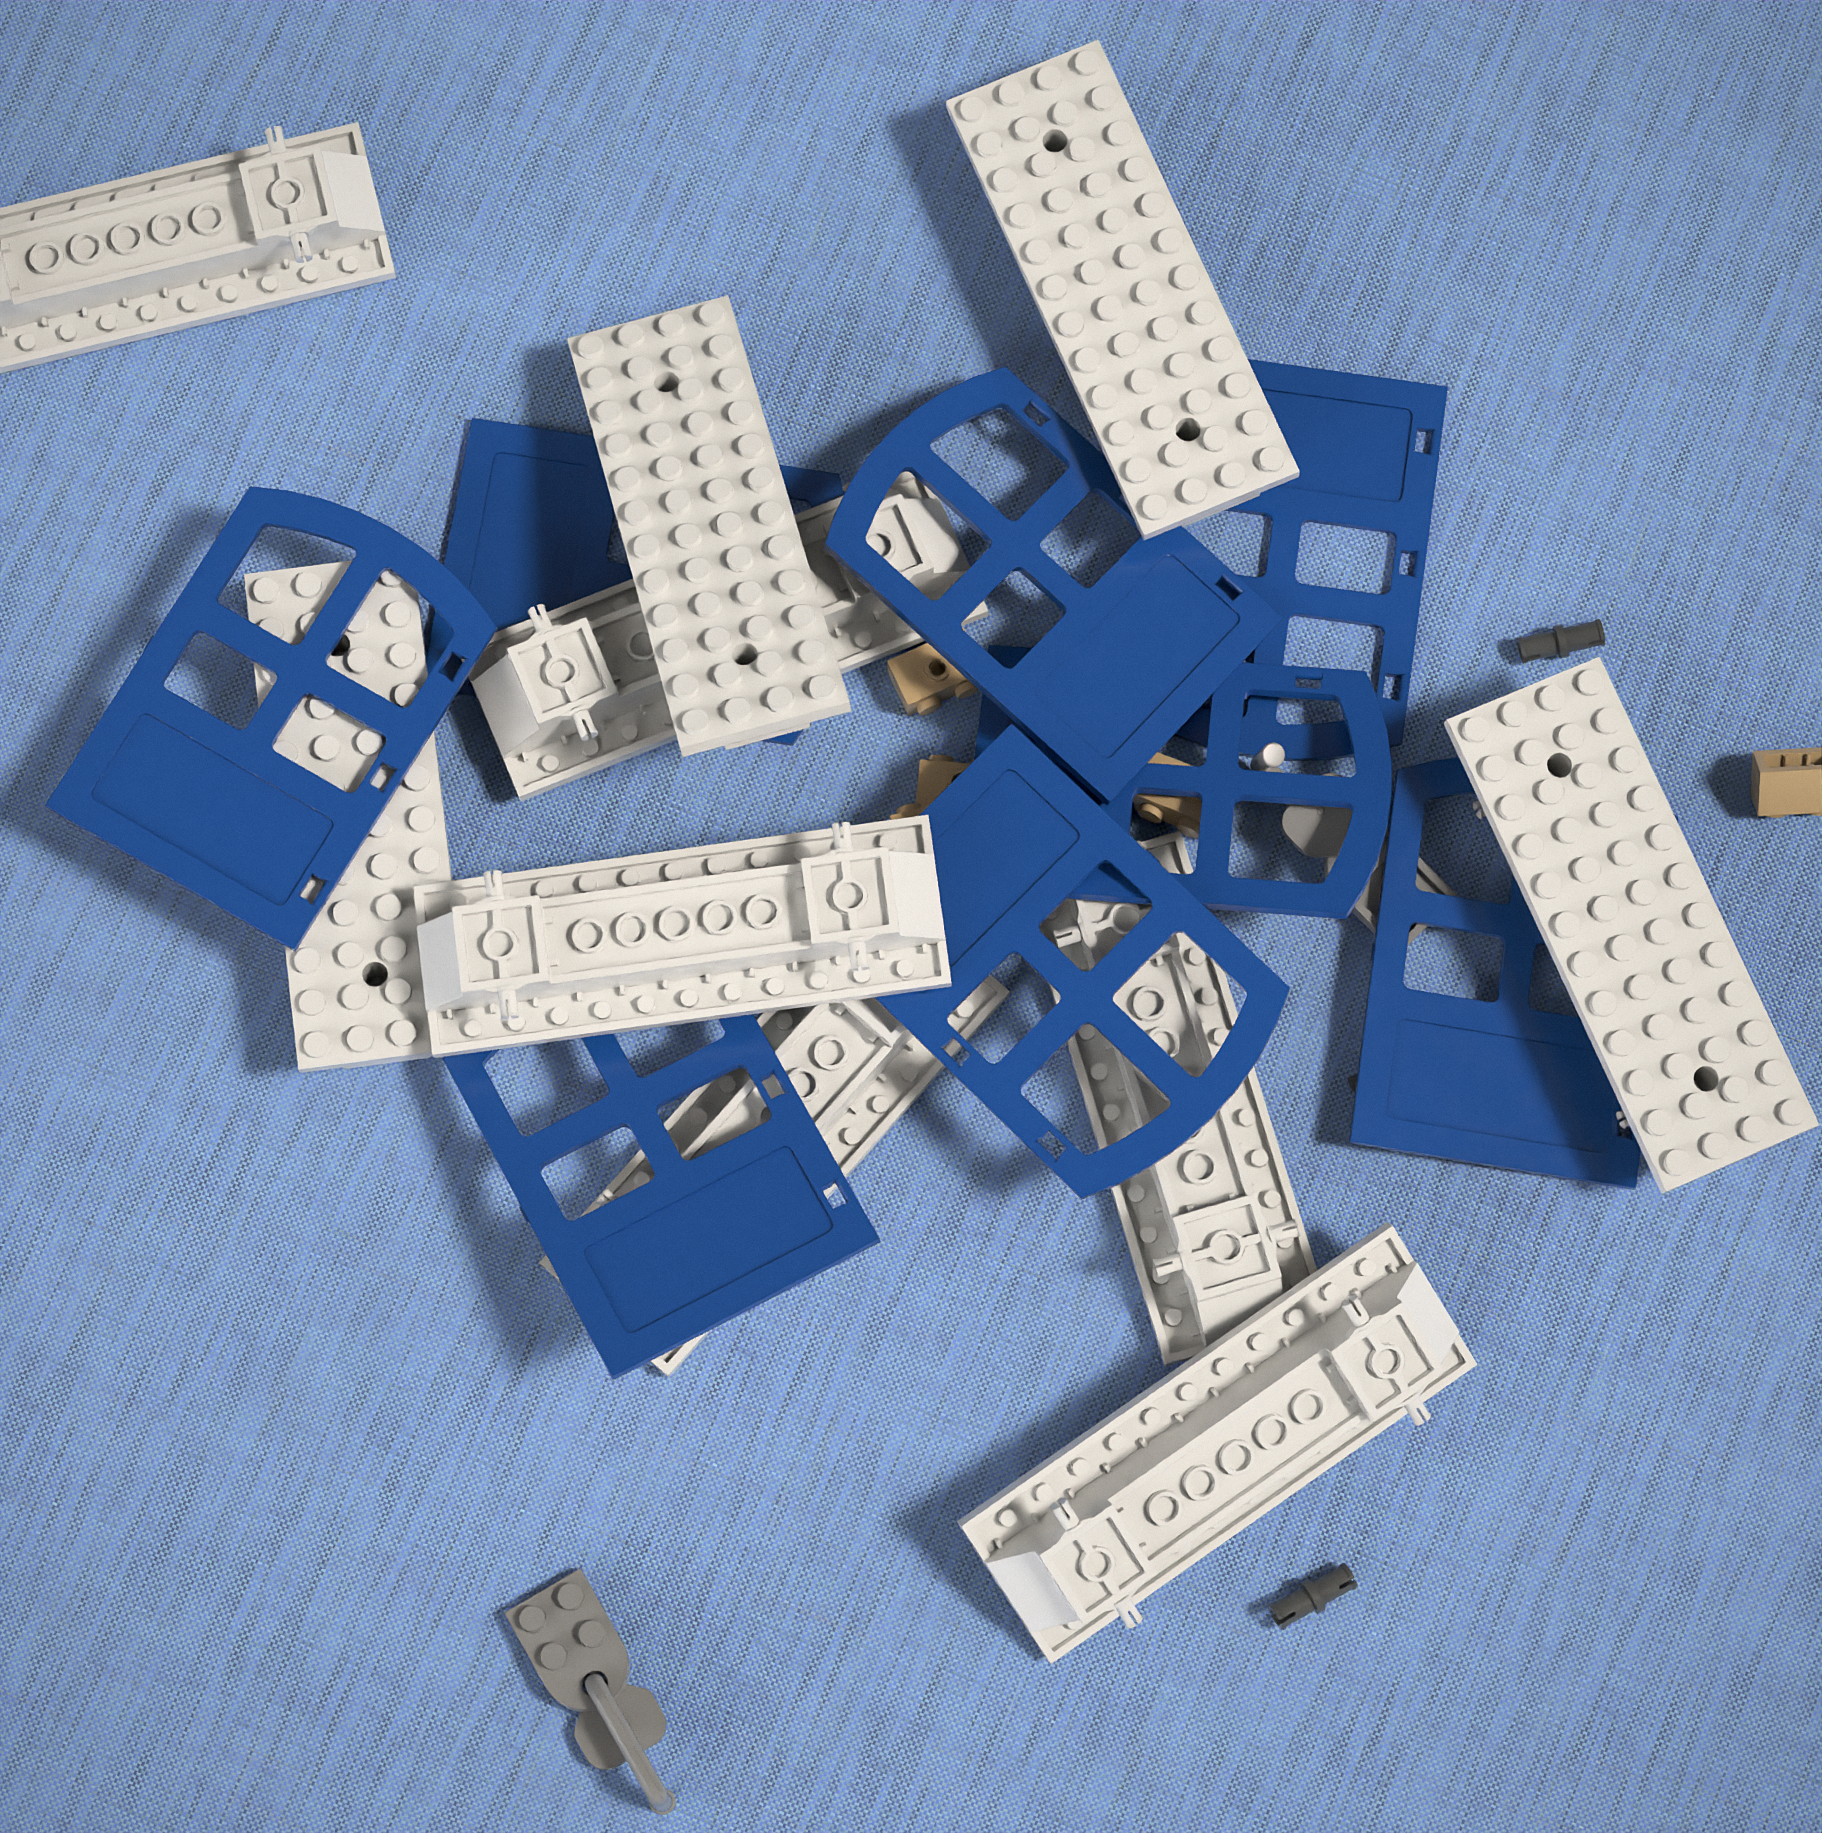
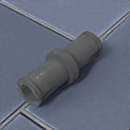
(1561, 641)
(1312, 1596)

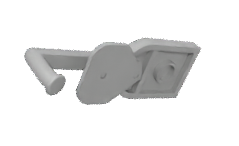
(1321, 832)
(569, 1646)

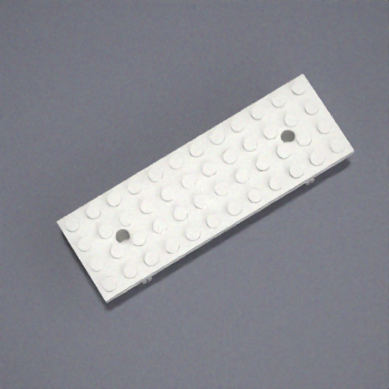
(189, 246)
(1122, 290)
(708, 528)
(584, 680)
(1630, 925)
(681, 936)
(360, 963)
(849, 1068)
(1218, 1215)
(1218, 1443)

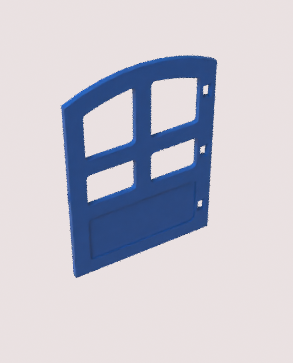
(1356, 472)
(540, 523)
(1127, 652)
(1223, 783)
(218, 800)
(1006, 854)
(1469, 1073)
(705, 1230)

